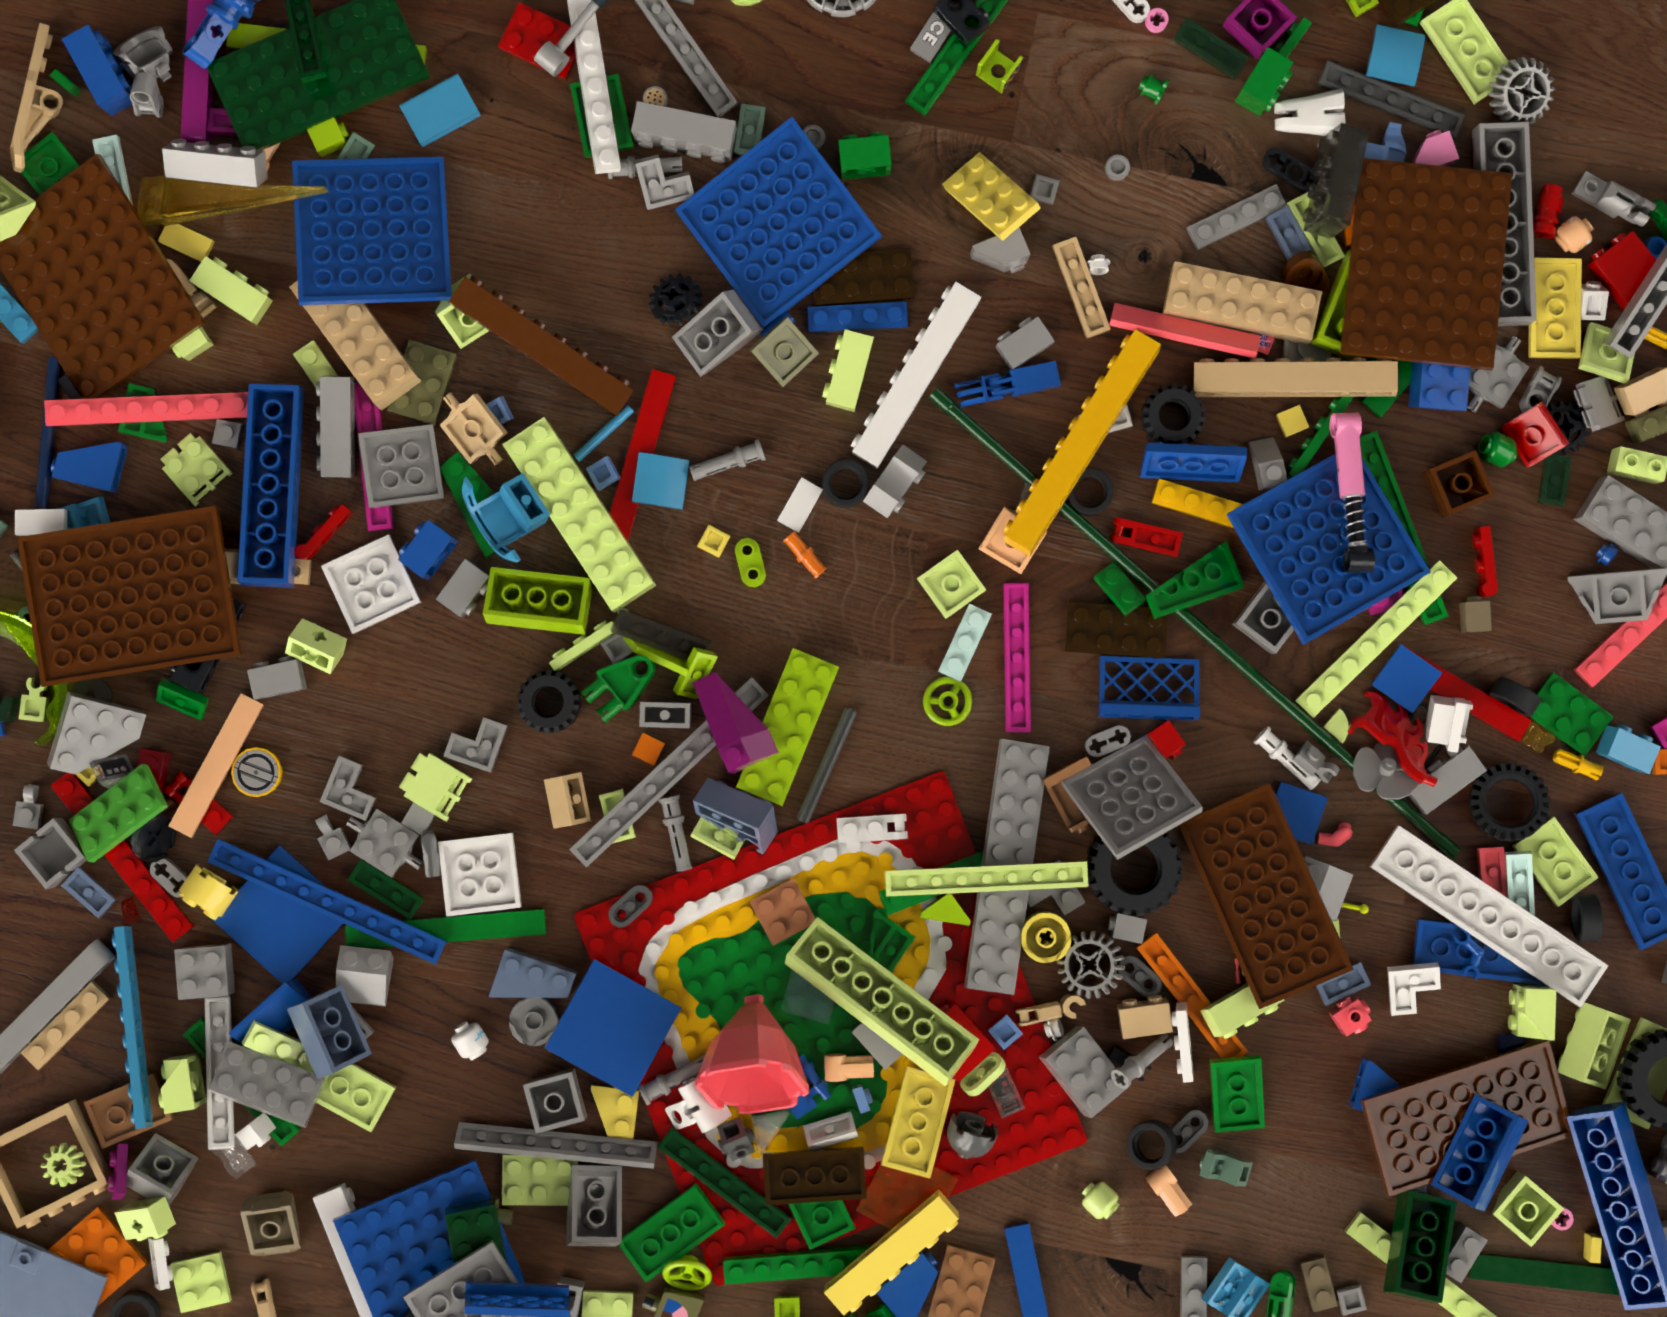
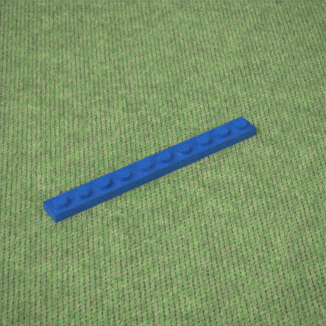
(327, 901)

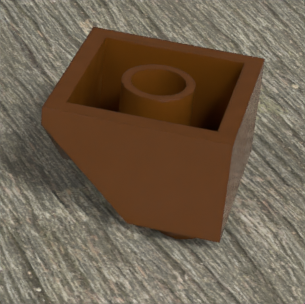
(1459, 484)

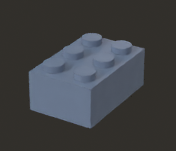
(329, 1031)

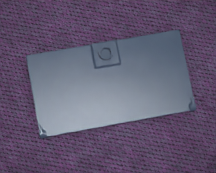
(44, 1283)

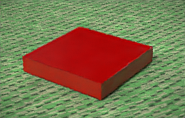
(1535, 434)

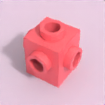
(1342, 1015)

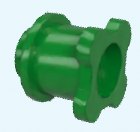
(1152, 87)

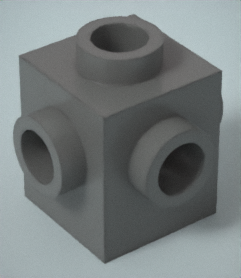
(736, 1139)

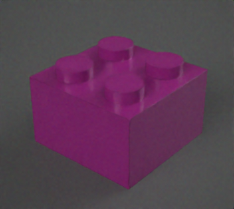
(1259, 24)

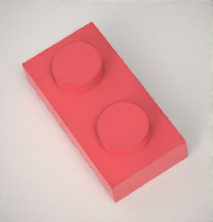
(1493, 868)

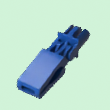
(1020, 380)

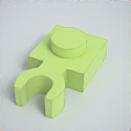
(34, 706)

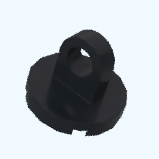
(153, 839)

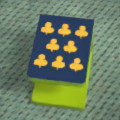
(993, 58)

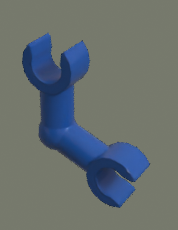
(1477, 953)

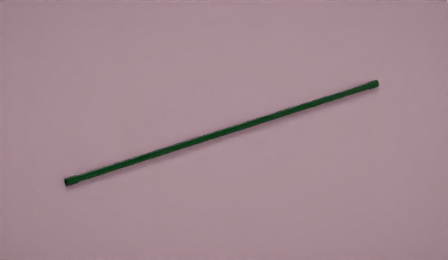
(949, 406)

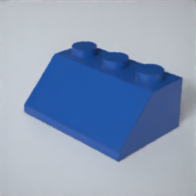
(274, 1010)

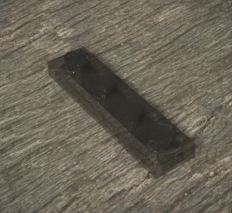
(657, 634)

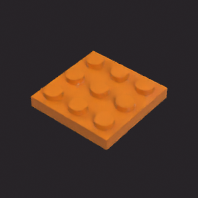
(101, 1247)

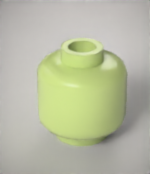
(1100, 1200)

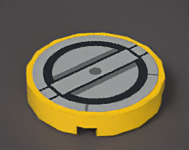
(256, 772)

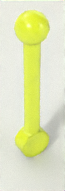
(1363, 908)

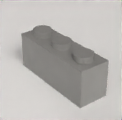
(1452, 776)

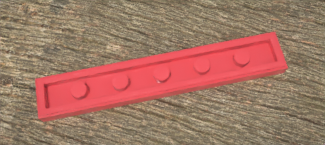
(1185, 330)

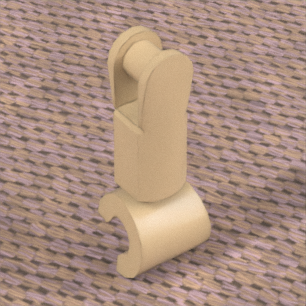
(201, 301)
(1050, 1010)
(266, 1306)

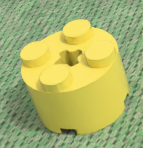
(207, 891)
(1048, 950)

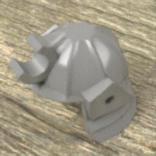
(146, 53)

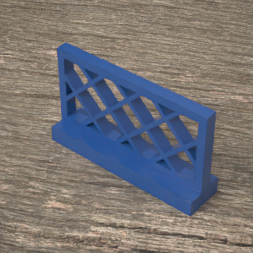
(1154, 709)
(516, 1299)

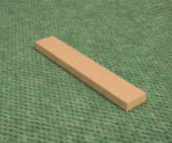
(216, 765)

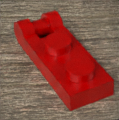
(322, 533)
(1147, 537)
(1485, 562)
(215, 817)

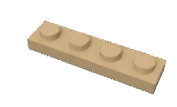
(1081, 287)
(66, 1025)

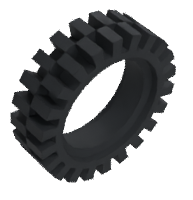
(1528, 779)

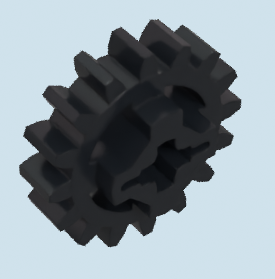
(675, 299)
(1562, 416)

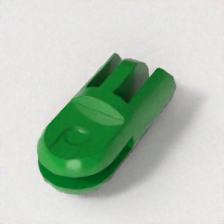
(1281, 1294)

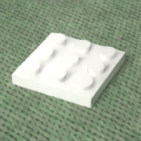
(371, 584)
(479, 874)

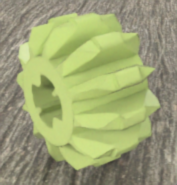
(54, 1168)

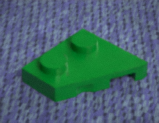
(147, 430)
(888, 941)

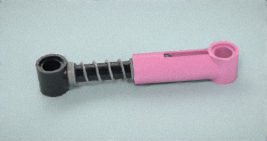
(1346, 432)

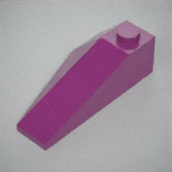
(736, 730)

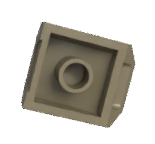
(271, 1223)

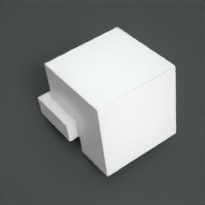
(1447, 721)

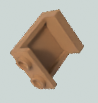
(1065, 805)

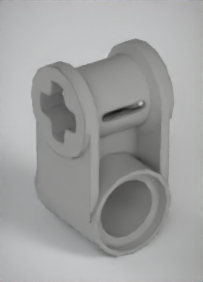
(146, 95)
(1541, 387)

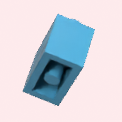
(1628, 749)

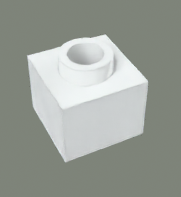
(256, 1131)

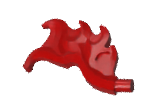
(1396, 730)

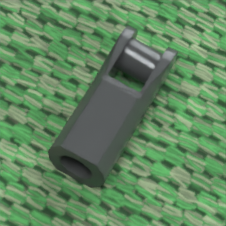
(430, 854)

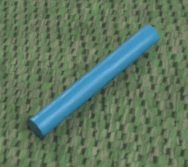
(603, 433)

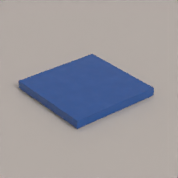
(275, 928)
(612, 1027)

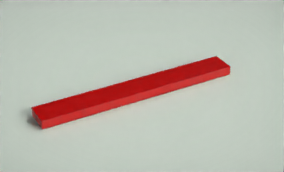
(644, 441)

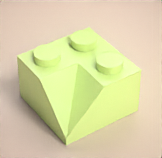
(1532, 1011)
(183, 1084)
(1525, 1208)

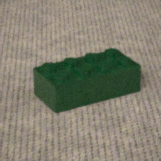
(474, 1226)
(1420, 1247)

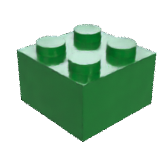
(1261, 87)
(864, 156)

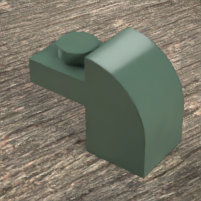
(1225, 1167)

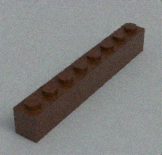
(540, 346)

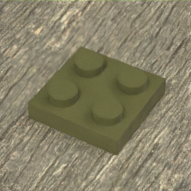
(784, 351)

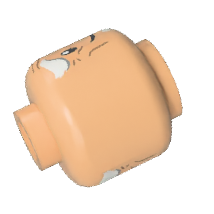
(1574, 234)

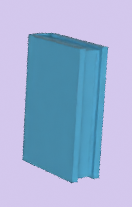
(439, 110)

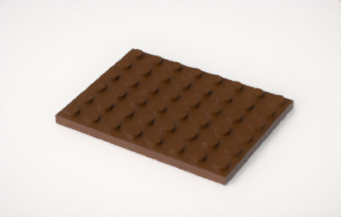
(1426, 264)
(96, 281)
(129, 596)

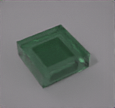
(9, 708)

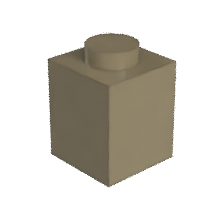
(1475, 615)

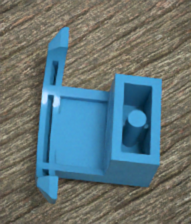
(506, 514)

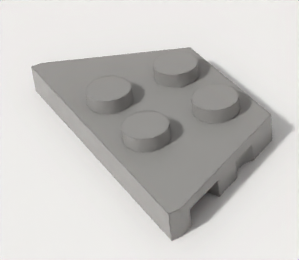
(1620, 594)

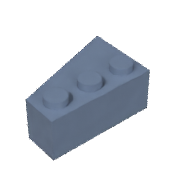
(738, 811)
(531, 977)

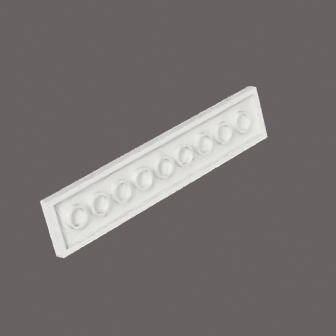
(1488, 916)

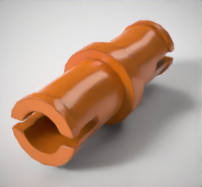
(804, 554)

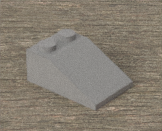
(717, 332)
(594, 1206)

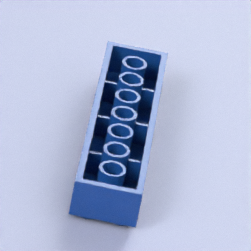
(271, 485)
(1622, 1203)

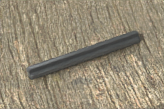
(826, 765)

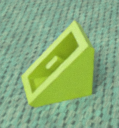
(945, 910)

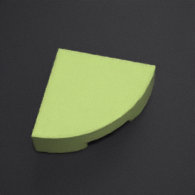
(1337, 726)

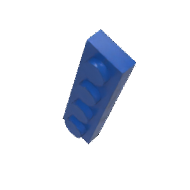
(857, 317)

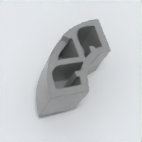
(895, 481)

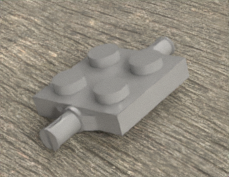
(1497, 384)
(384, 843)

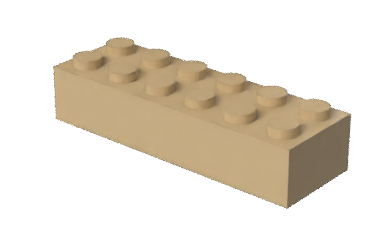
(1242, 303)
(364, 349)

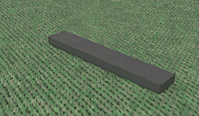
(1390, 99)

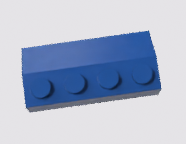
(1479, 1153)

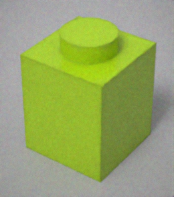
(328, 136)

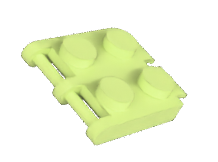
(194, 467)
(434, 784)

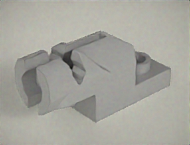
(1613, 199)

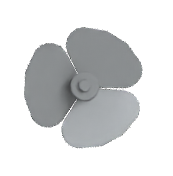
(1383, 768)

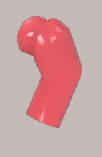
(1337, 838)

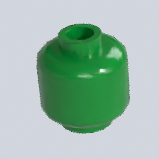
(1497, 449)

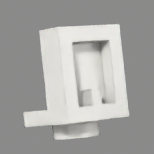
(1593, 301)

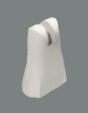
(1311, 114)

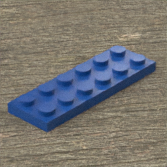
(1627, 868)
(1436, 944)

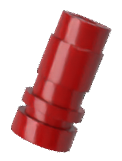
(1548, 208)

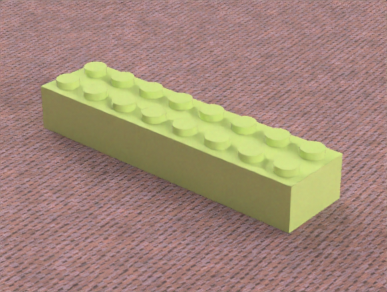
(579, 515)
(881, 1001)

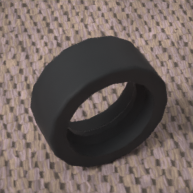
(864, 483)
(1107, 498)
(1515, 696)
(1586, 918)
(1135, 1152)
(138, 1296)

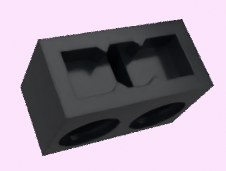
(956, 19)

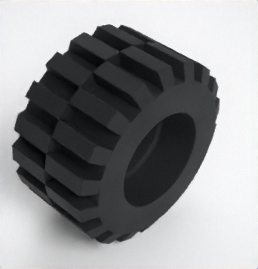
(1185, 399)
(528, 694)

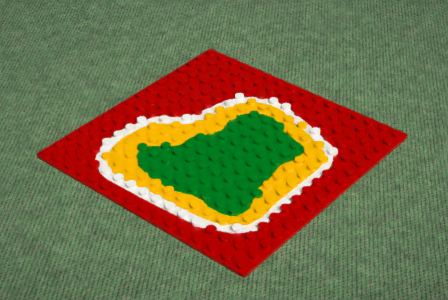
(710, 951)

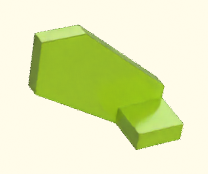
(692, 669)

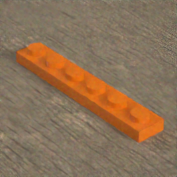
(1186, 990)

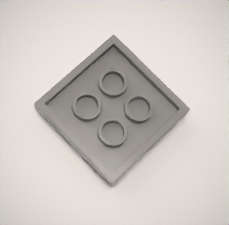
(400, 466)

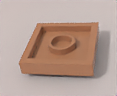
(783, 911)

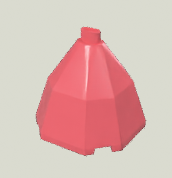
(752, 1063)

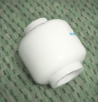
(470, 1040)

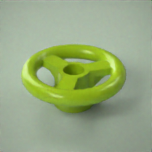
(955, 717)
(687, 1270)

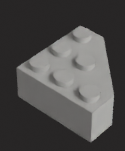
(92, 731)

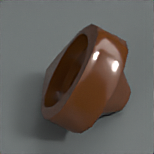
(1306, 272)

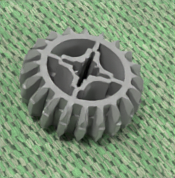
(1529, 72)
(1099, 972)

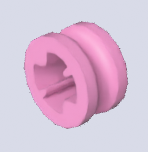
(1156, 11)
(1567, 1221)

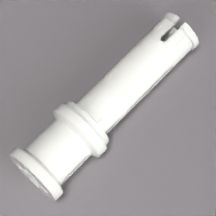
(1275, 752)

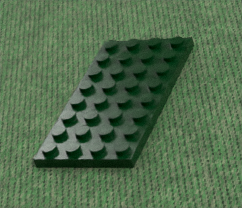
(364, 56)

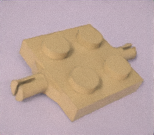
(473, 428)

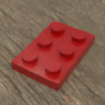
(530, 31)

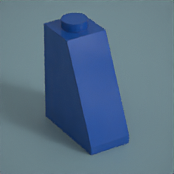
(92, 466)
(1368, 1082)
(910, 1287)

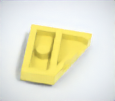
(616, 1110)

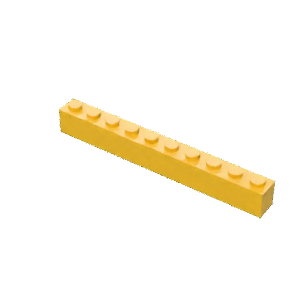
(1081, 443)

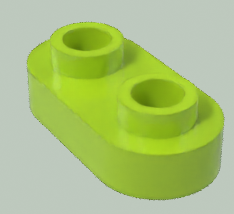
(750, 562)

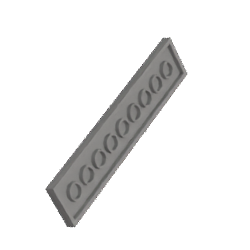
(1008, 841)

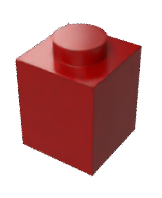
(1166, 740)

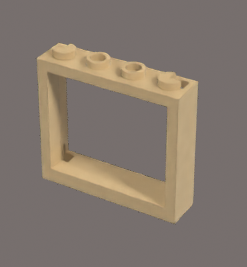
(89, 1148)

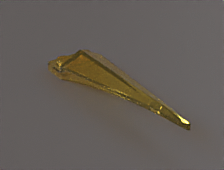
(181, 200)

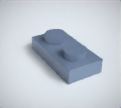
(1287, 232)
(89, 892)
(1343, 985)

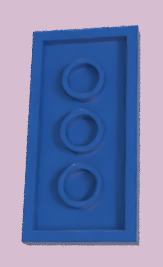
(1193, 462)

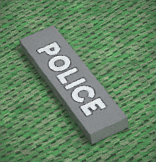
(932, 36)

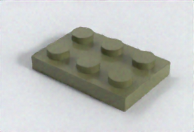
(434, 370)

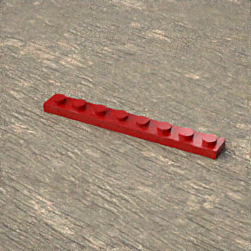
(129, 866)

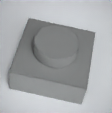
(227, 434)

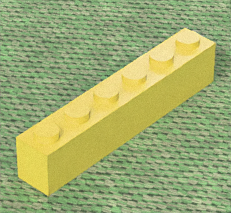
(891, 1252)

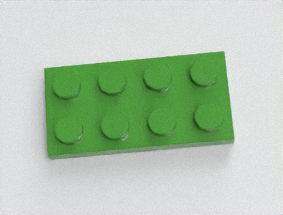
(118, 813)

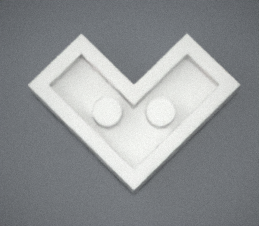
(1406, 980)

